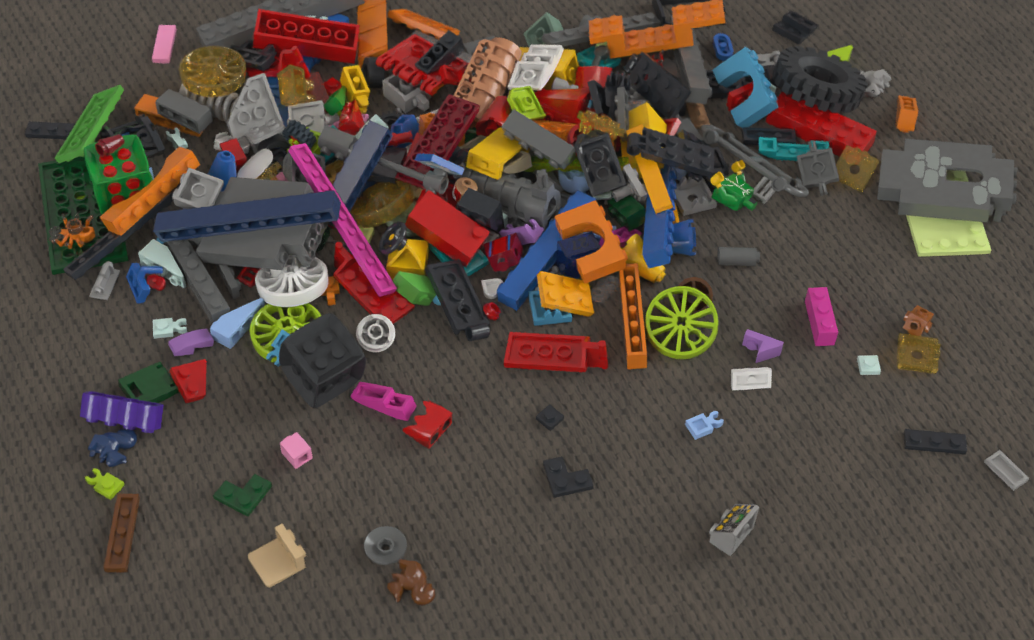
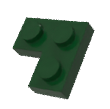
(243, 499)

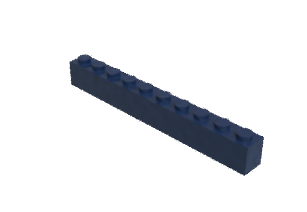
(247, 216)

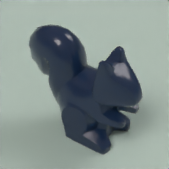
(109, 444)

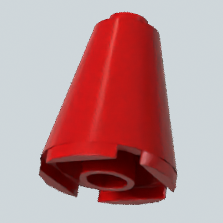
(494, 116)

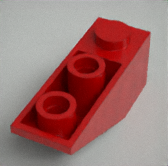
(351, 118)

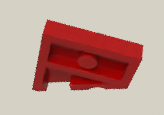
(190, 380)

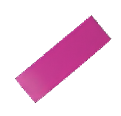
(384, 400)

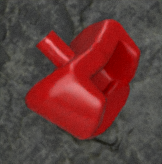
(156, 282)

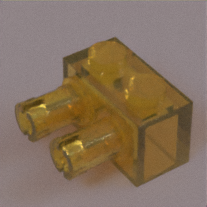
(294, 86)

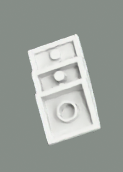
(536, 66)

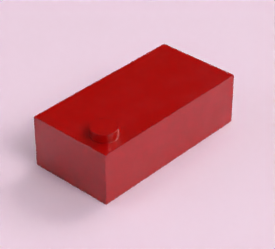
(447, 228)

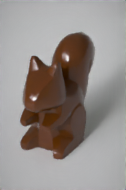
(413, 579)

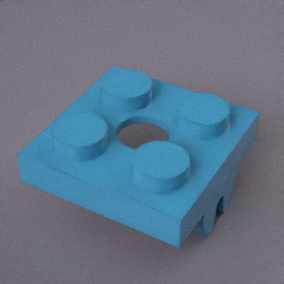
(543, 317)

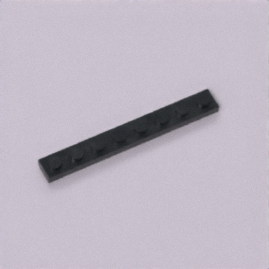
(110, 241)

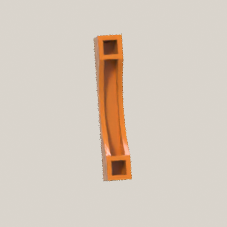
(126, 213)

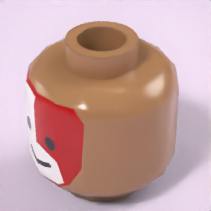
(461, 186)

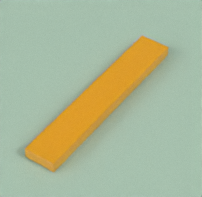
(652, 179)

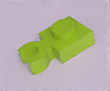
(105, 485)

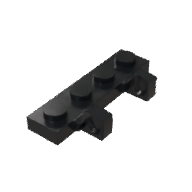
(255, 59)

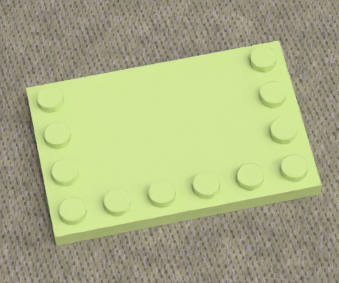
(948, 236)

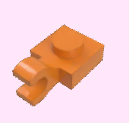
(332, 288)

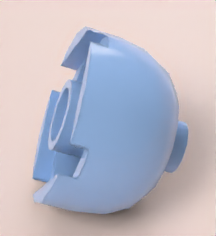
(573, 181)

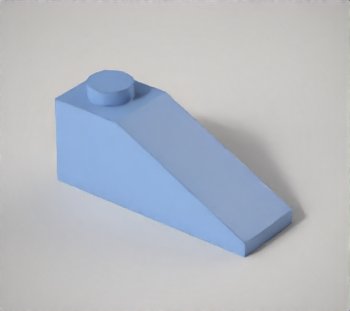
(234, 324)

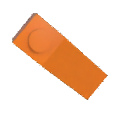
(906, 114)

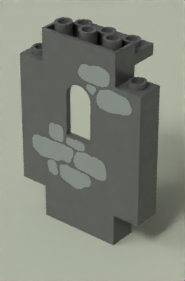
(920, 183)

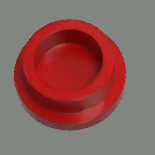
(492, 311)

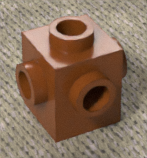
(918, 321)

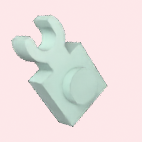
(166, 327)

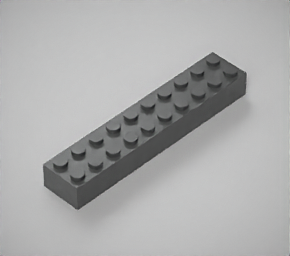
(241, 25)

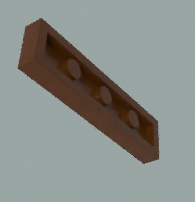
(121, 533)

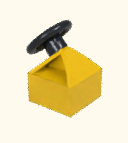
(403, 253)

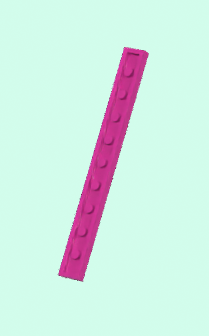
(346, 224)

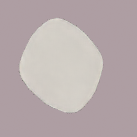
(256, 164)

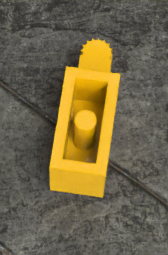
(356, 86)

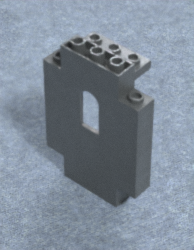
(261, 247)

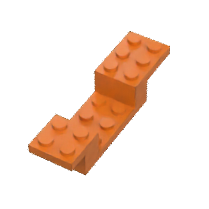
(659, 38)

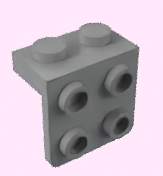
(258, 134)

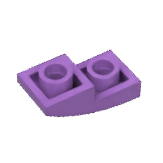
(186, 342)

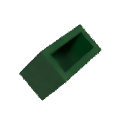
(627, 212)

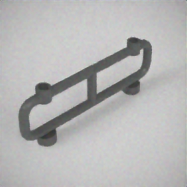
(779, 179)

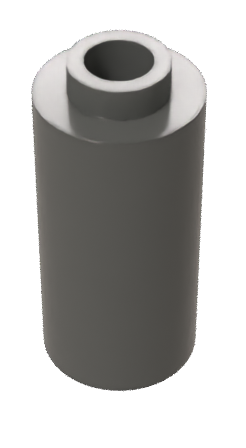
(738, 256)

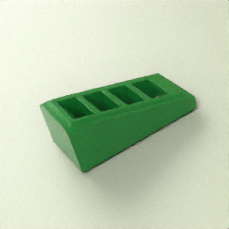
(336, 101)

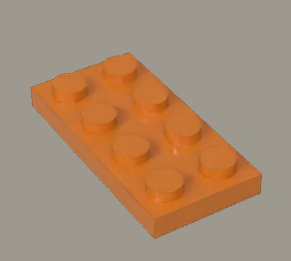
(420, 22)

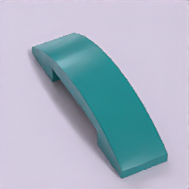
(786, 151)

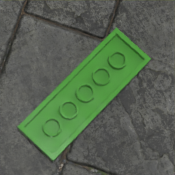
(89, 124)

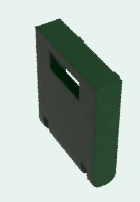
(152, 382)

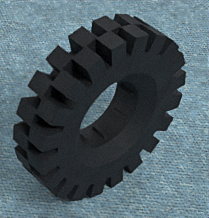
(819, 79)

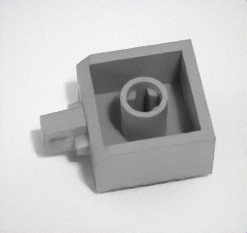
(404, 94)

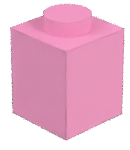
(296, 450)

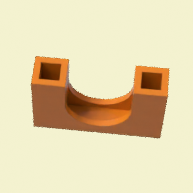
(587, 219)

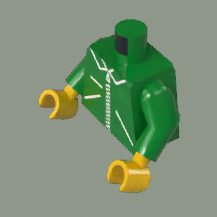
(733, 190)

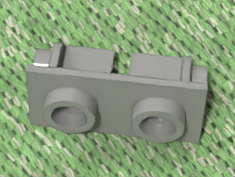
(105, 282)

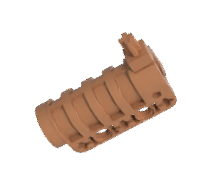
(490, 77)

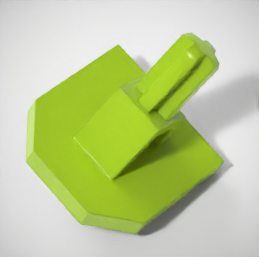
(525, 102)

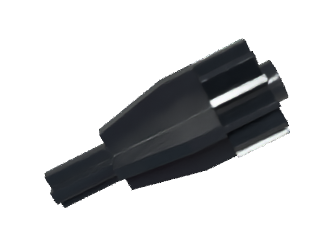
(610, 90)

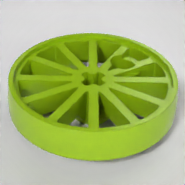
(287, 323)
(690, 323)

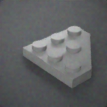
(253, 107)

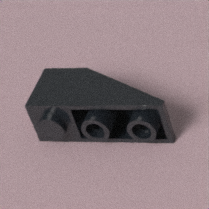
(441, 53)

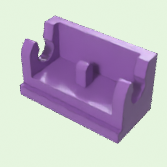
(525, 233)

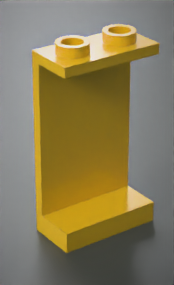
(492, 154)

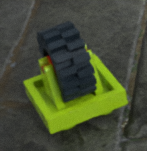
(299, 134)

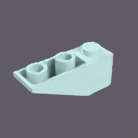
(159, 255)

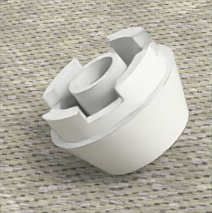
(375, 333)

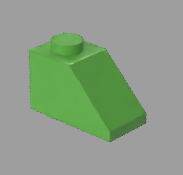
(414, 288)

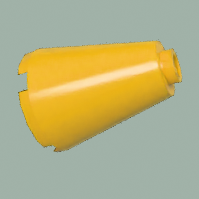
(634, 253)

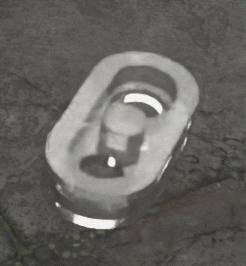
(605, 289)

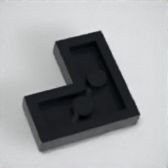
(566, 483)

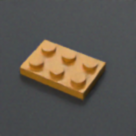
(565, 294)

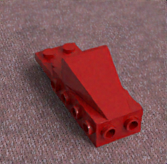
(565, 105)

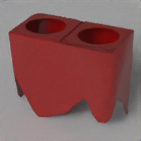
(429, 424)

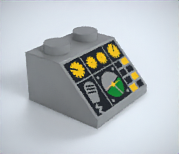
(734, 527)

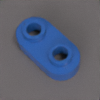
(722, 46)

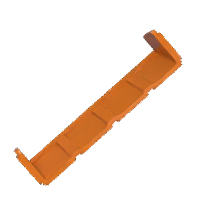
(372, 30)

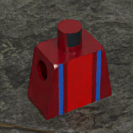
(504, 252)

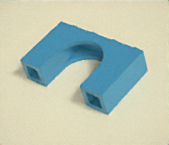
(762, 99)

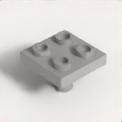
(633, 187)

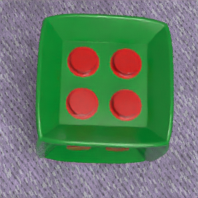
(119, 174)

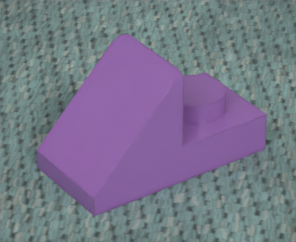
(766, 346)

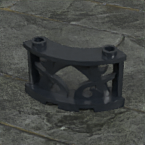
(141, 125)

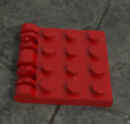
(405, 57)

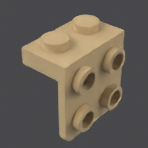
(278, 558)

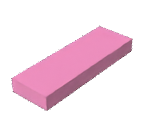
(164, 44)

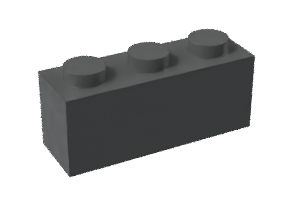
(184, 111)

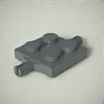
(817, 168)

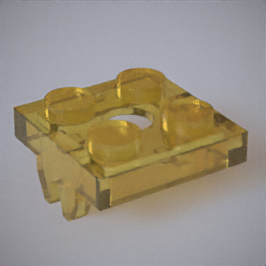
(604, 123)
(855, 157)
(926, 346)

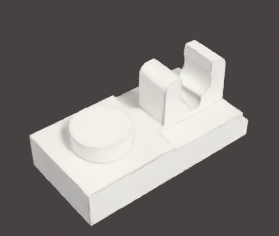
(751, 378)

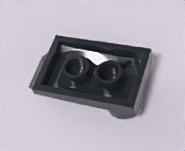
(599, 162)

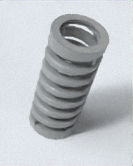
(221, 113)

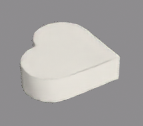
(490, 287)

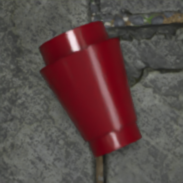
(108, 145)

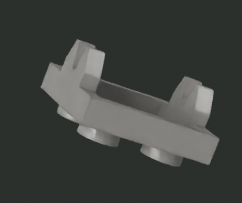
(700, 190)

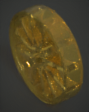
(211, 70)
(381, 203)

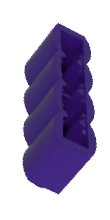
(122, 411)

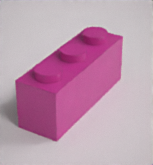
(821, 316)

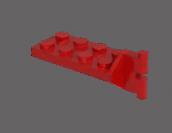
(283, 59)
(354, 280)
(554, 352)

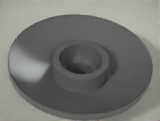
(383, 537)

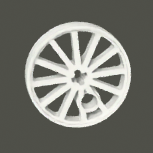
(307, 281)

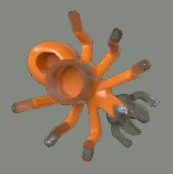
(73, 230)

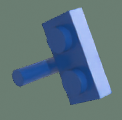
(137, 280)

